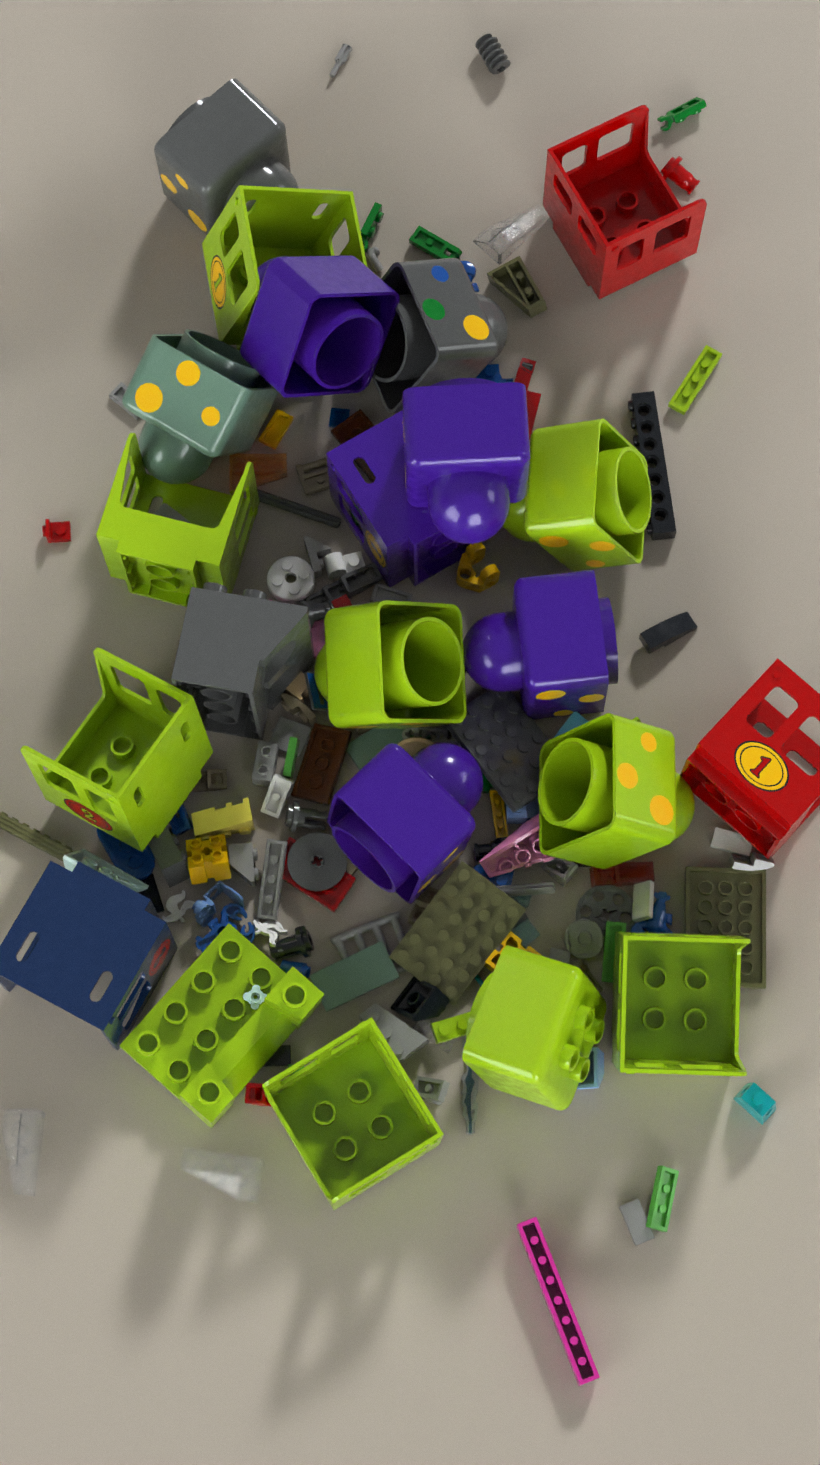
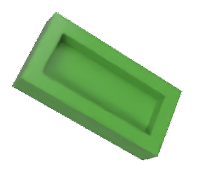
(291, 757)

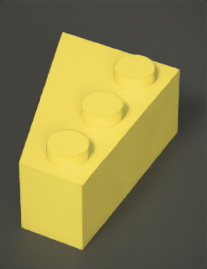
(224, 820)

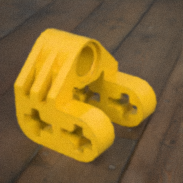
(488, 576)

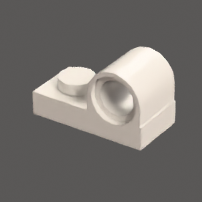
(339, 565)
(276, 796)

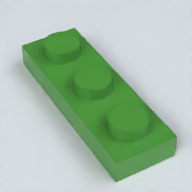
(609, 949)
(662, 1198)

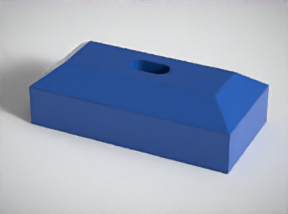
(181, 824)

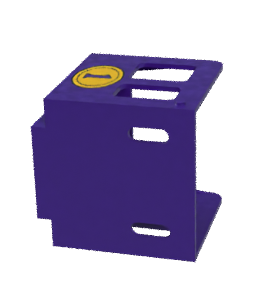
(394, 533)

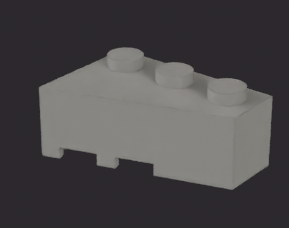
(400, 1036)

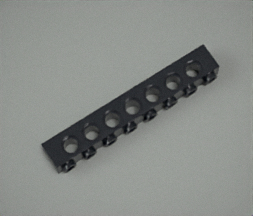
(647, 403)

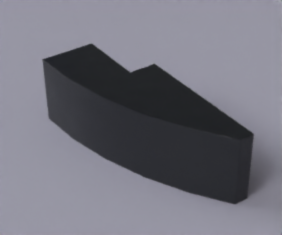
(667, 632)

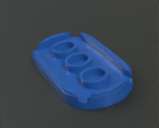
(126, 857)

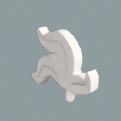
(172, 907)
(266, 930)

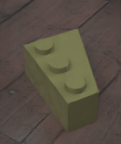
(518, 286)

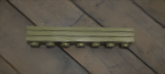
(33, 837)

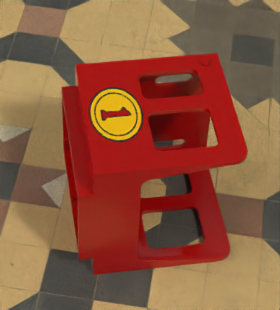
(748, 774)

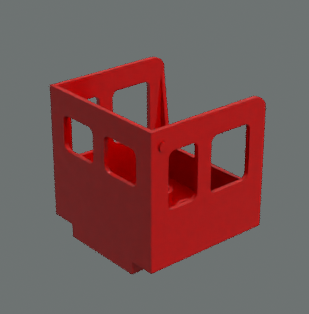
(618, 208)

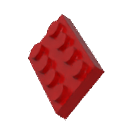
(329, 898)

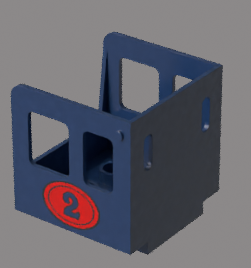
(82, 930)

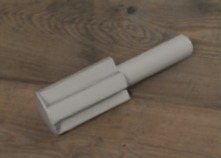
(341, 58)

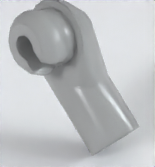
(373, 260)

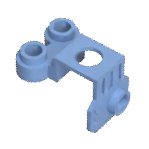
(206, 908)

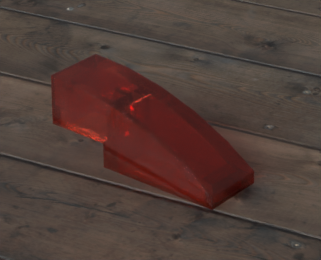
(622, 874)

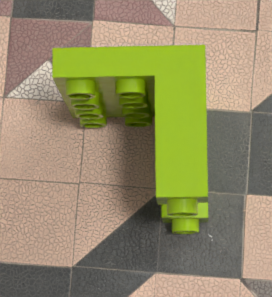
(207, 1038)

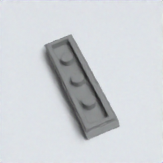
(272, 879)

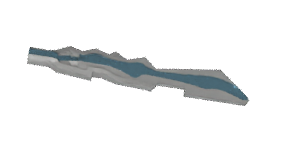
(469, 1092)

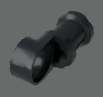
(483, 849)

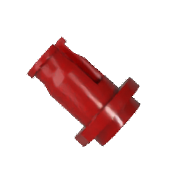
(679, 175)

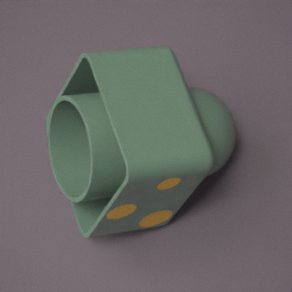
(195, 404)

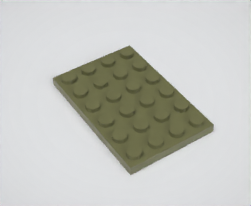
(730, 904)
(457, 932)

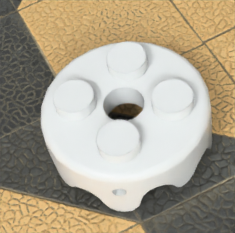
(295, 591)

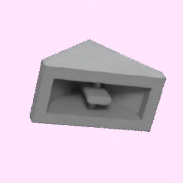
(560, 870)

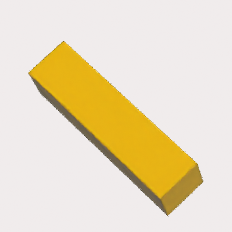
(498, 814)

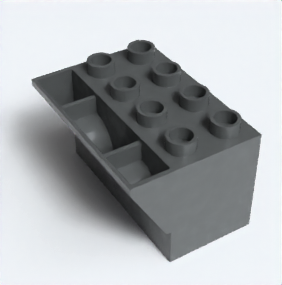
(240, 656)

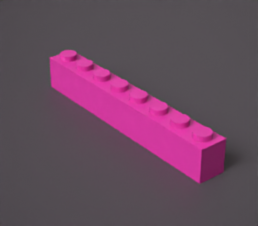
(557, 1301)

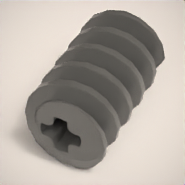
(492, 54)

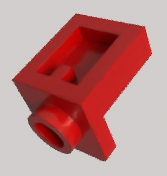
(57, 531)

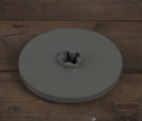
(310, 875)

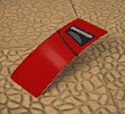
(525, 371)

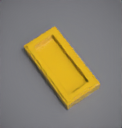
(276, 429)

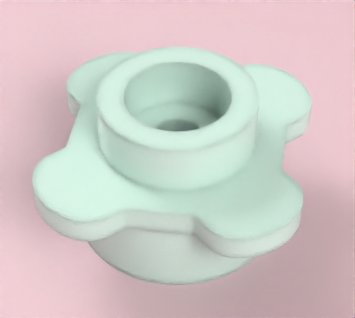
(249, 996)

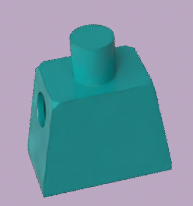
(756, 1102)

